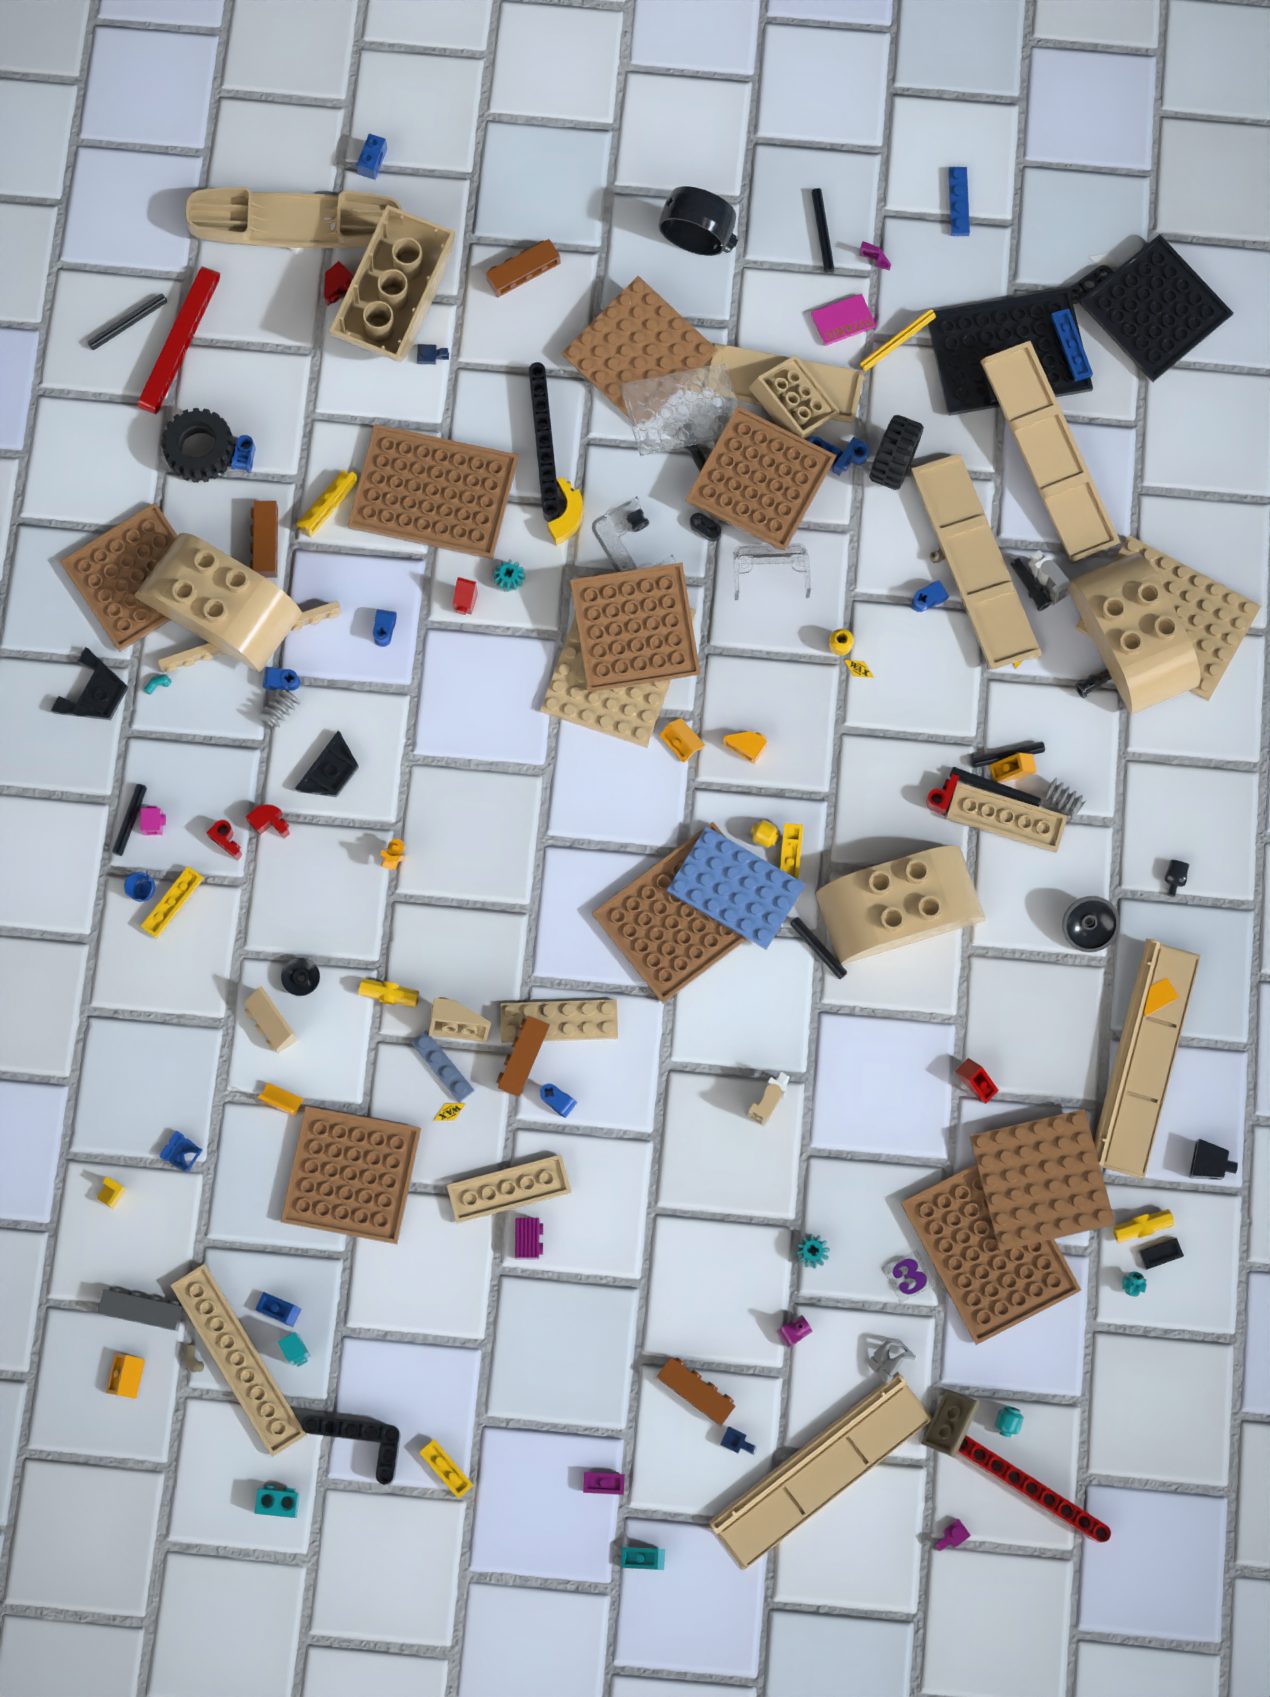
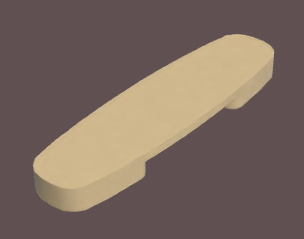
(285, 218)

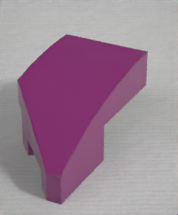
(873, 252)

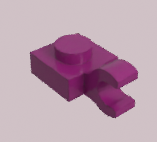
(954, 1534)

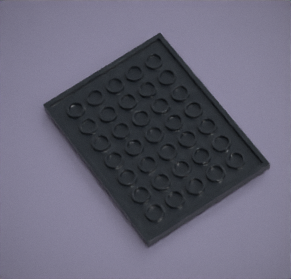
(976, 331)

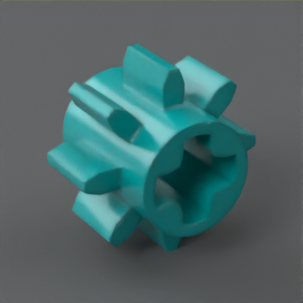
(1134, 1284)

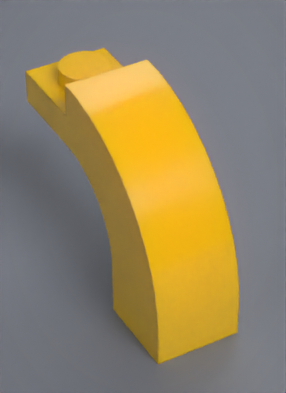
(569, 522)

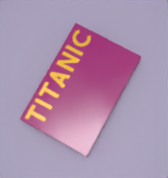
(843, 319)

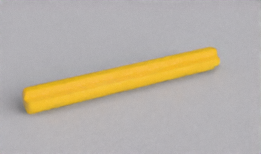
(897, 340)

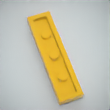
(172, 902)

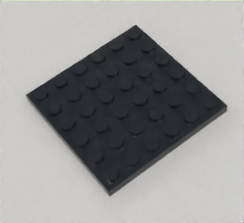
(1156, 308)

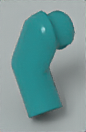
(156, 681)

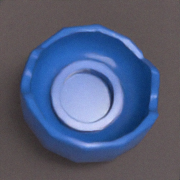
(139, 886)

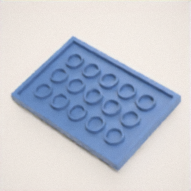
(736, 888)

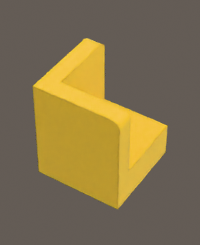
(111, 1192)

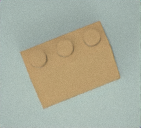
(269, 1020)

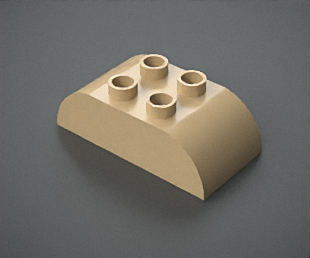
(394, 284)
(220, 600)
(1136, 631)
(899, 903)

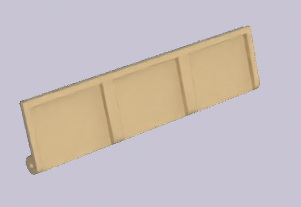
(746, 365)
(1050, 451)
(975, 562)
(1144, 1062)
(820, 1471)

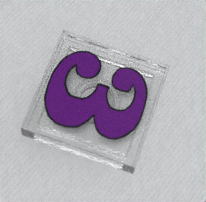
(908, 1276)

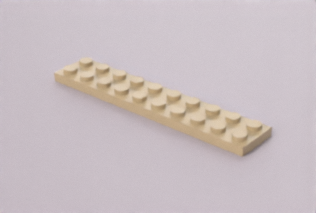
(238, 1360)

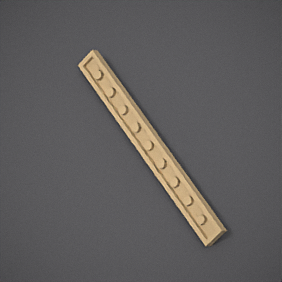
(208, 650)

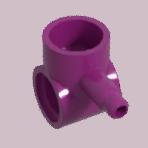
(794, 1331)

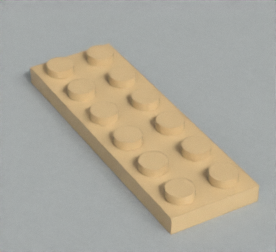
(1006, 817)
(566, 1018)
(508, 1189)

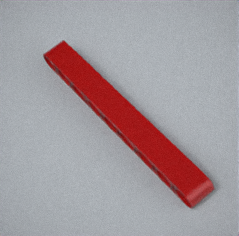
(179, 340)
(1041, 1490)

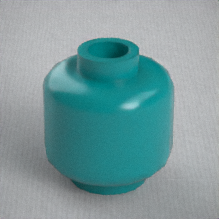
(1009, 1421)

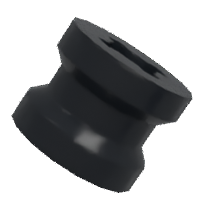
(637, 520)

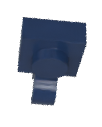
(429, 353)
(735, 1440)

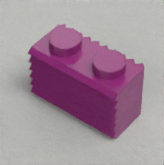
(527, 1238)

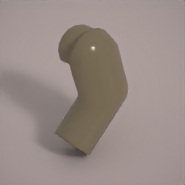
(937, 556)
(190, 1361)

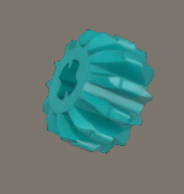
(512, 569)
(808, 1256)

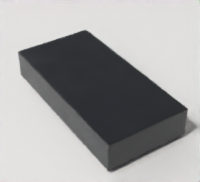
(1161, 1253)

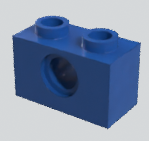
(371, 156)

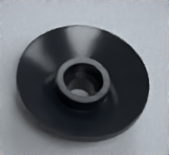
(296, 968)

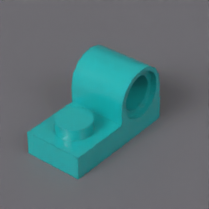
(642, 1558)

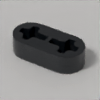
(702, 530)

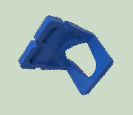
(178, 1147)

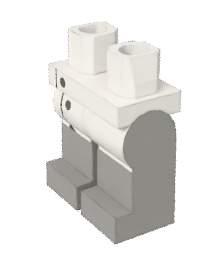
(1049, 576)

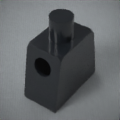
(1210, 1162)

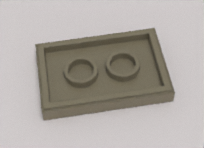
(950, 1423)

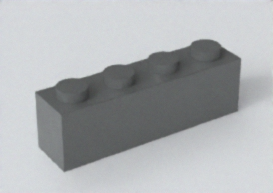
(140, 1310)

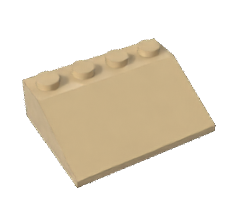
(794, 398)

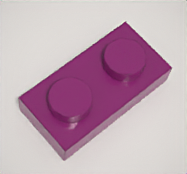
(604, 1483)

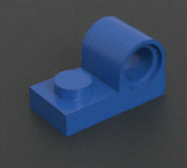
(849, 456)
(278, 1309)

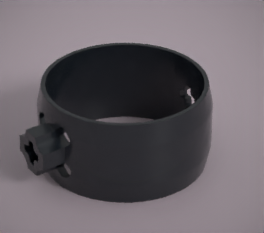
(698, 221)

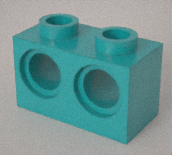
(294, 1349)
(277, 1507)

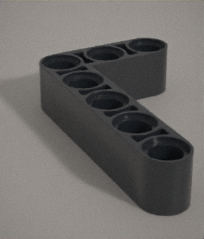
(360, 1435)

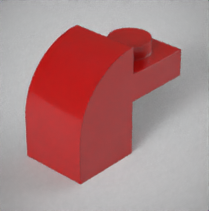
(265, 816)

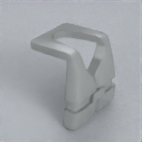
(884, 1364)

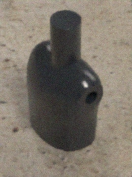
(1176, 876)

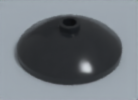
(1098, 932)

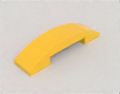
(791, 849)

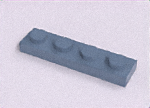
(442, 1066)

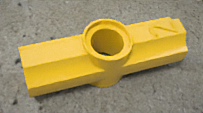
(389, 993)
(1143, 1226)

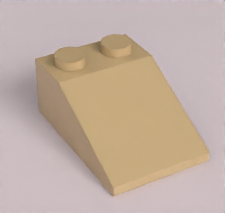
(456, 1021)

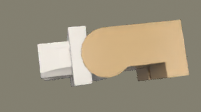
(775, 1090)

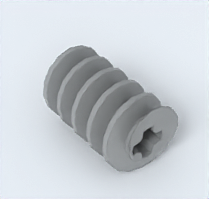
(279, 708)
(1064, 798)

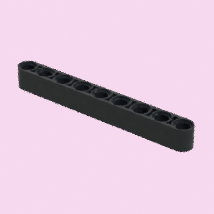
(544, 433)

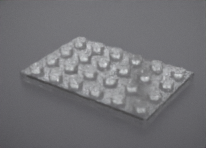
(679, 408)

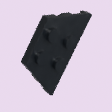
(330, 770)

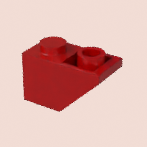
(336, 282)

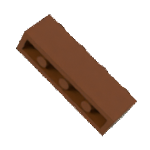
(523, 267)
(264, 538)
(523, 1056)
(695, 1391)

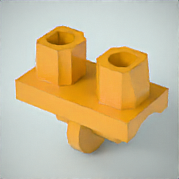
(393, 854)

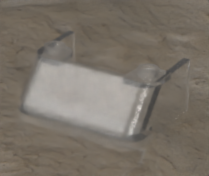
(612, 526)
(746, 555)

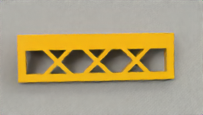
(327, 502)

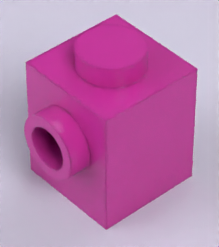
(152, 820)

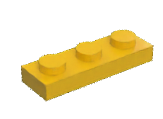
(446, 1468)

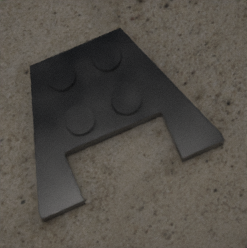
(100, 695)

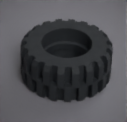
(188, 425)
(896, 452)

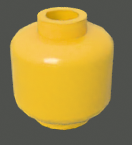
(841, 642)
(765, 833)

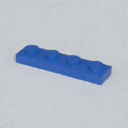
(959, 201)
(1071, 345)

